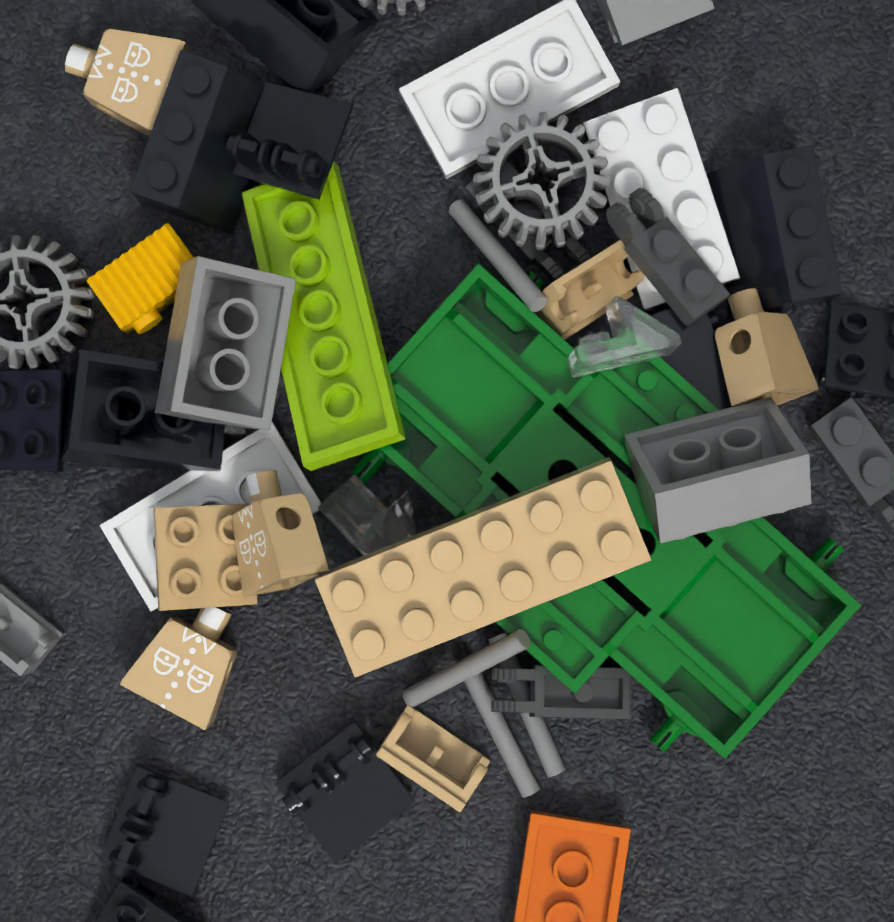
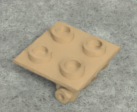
(197, 558)

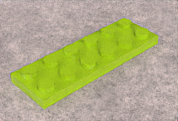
(333, 343)

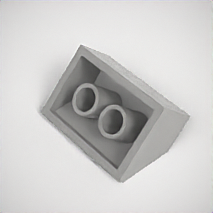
(225, 344)
(719, 469)

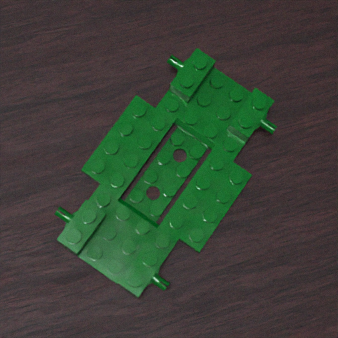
(722, 619)

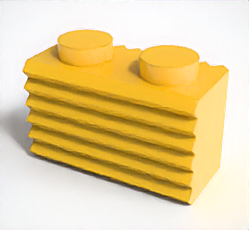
(142, 280)

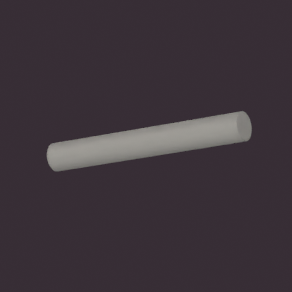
(497, 256)
(466, 668)
(535, 726)
(502, 736)

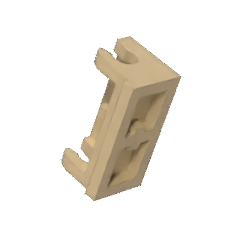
(587, 290)
(433, 758)

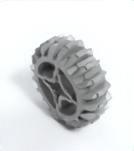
(564, 172)
(32, 322)

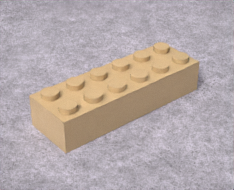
(482, 567)

